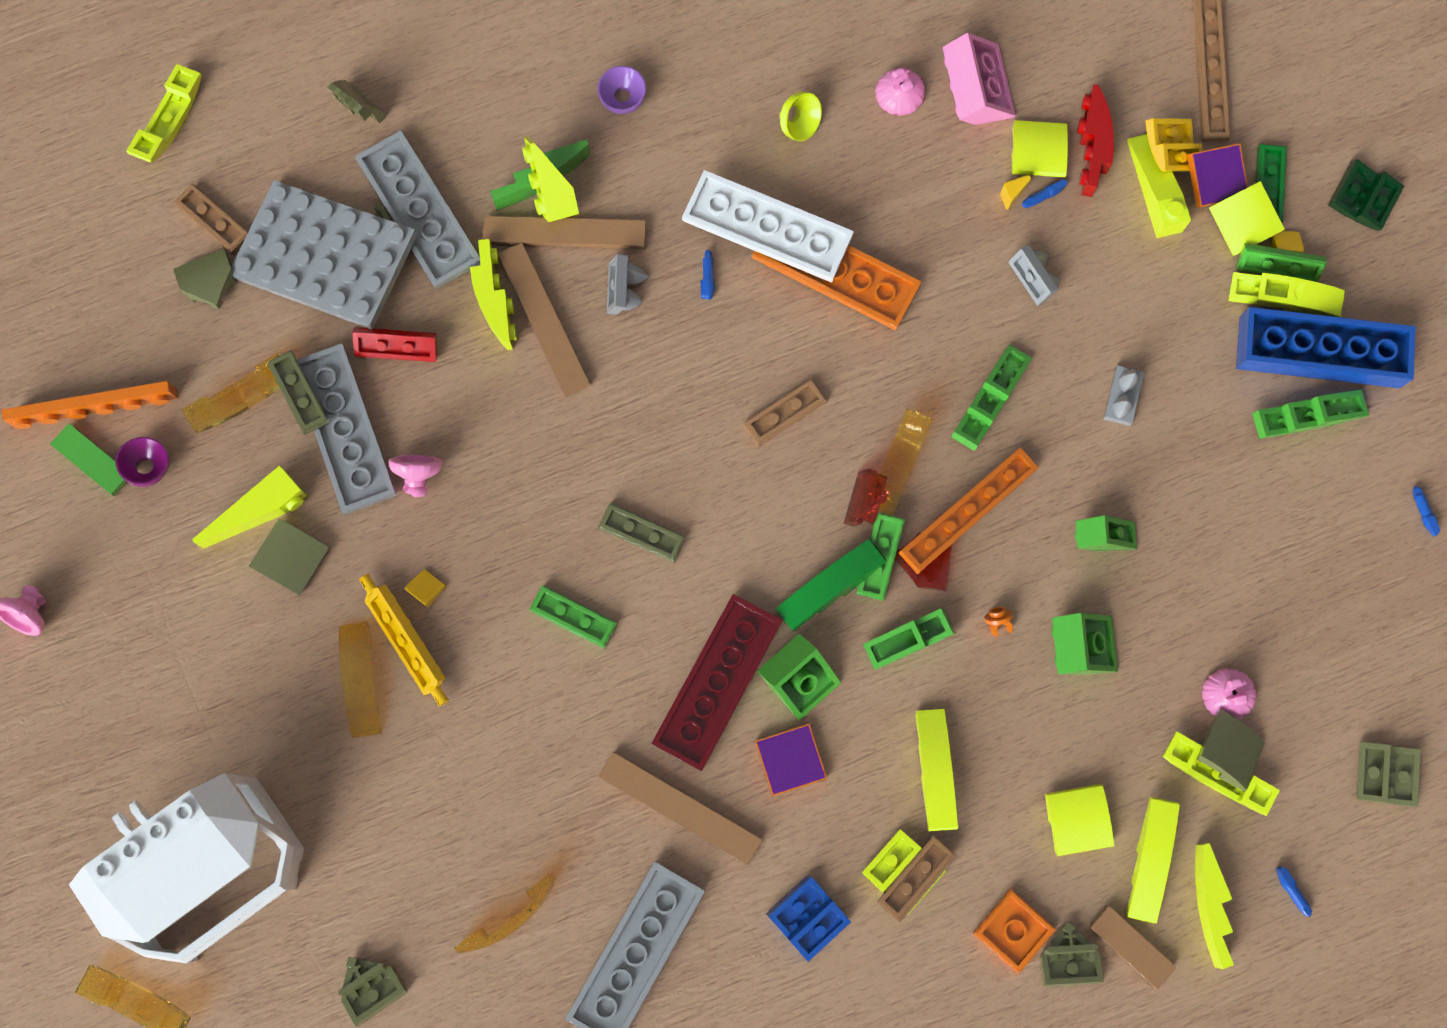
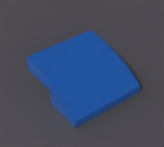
(808, 917)

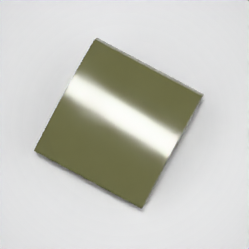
(289, 556)
(1231, 749)
(1388, 774)

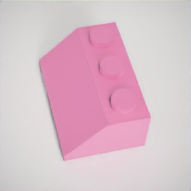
(978, 80)

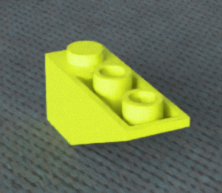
(554, 192)

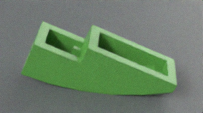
(909, 638)

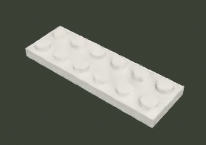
(768, 226)

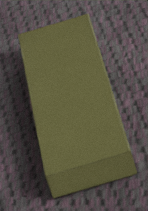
(298, 392)
(641, 532)

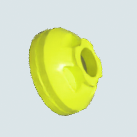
(806, 117)

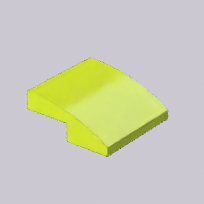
(1039, 148)
(1246, 218)
(1079, 819)
(892, 861)

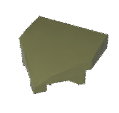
(206, 278)
(1071, 960)
(369, 989)

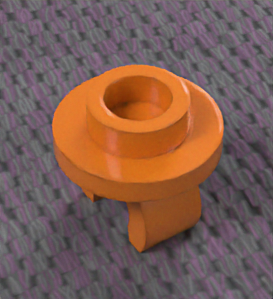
(997, 617)

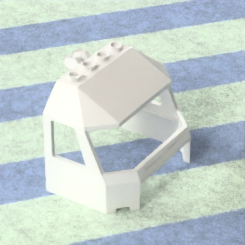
(182, 861)

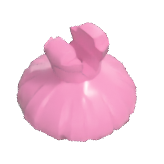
(900, 91)
(415, 471)
(23, 611)
(1219, 688)

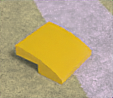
(1171, 142)

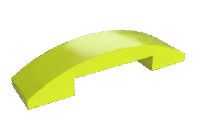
(169, 115)
(1183, 754)

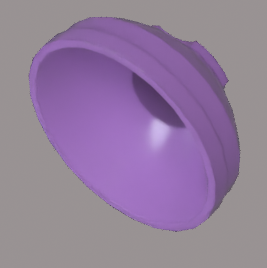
(620, 79)

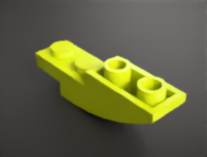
(1287, 293)
(491, 299)

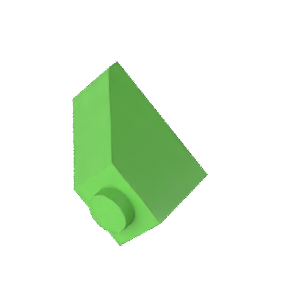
(1105, 534)

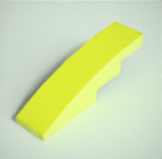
(936, 770)
(1153, 859)
(1211, 893)

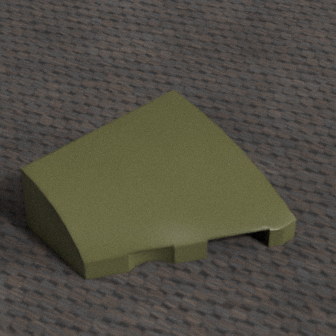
(355, 100)

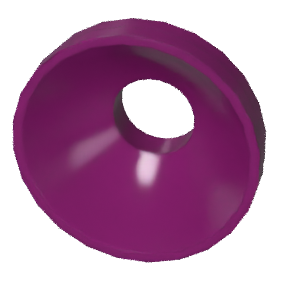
(139, 450)

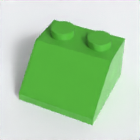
(1084, 644)
(799, 676)

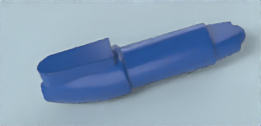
(1048, 192)
(708, 281)
(1427, 516)
(1294, 892)

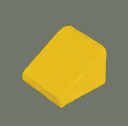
(1013, 190)
(1287, 241)
(425, 588)

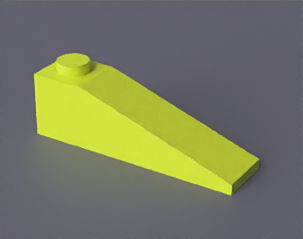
(1160, 190)
(264, 502)

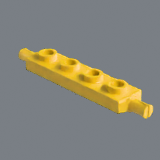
(404, 639)

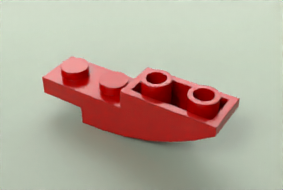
(1098, 137)

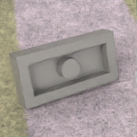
(1030, 269)
(619, 276)
(1123, 395)

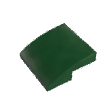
(1366, 195)

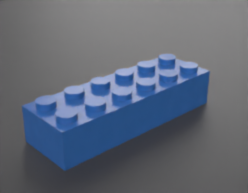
(1326, 347)

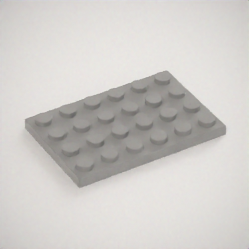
(323, 254)

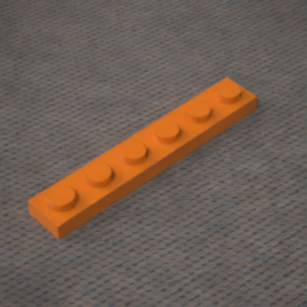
(100, 403)
(968, 510)

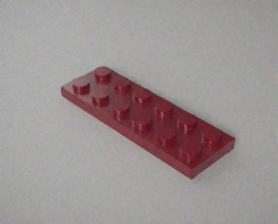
(717, 682)

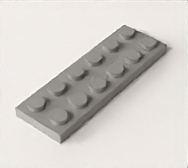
(417, 203)
(349, 439)
(636, 951)

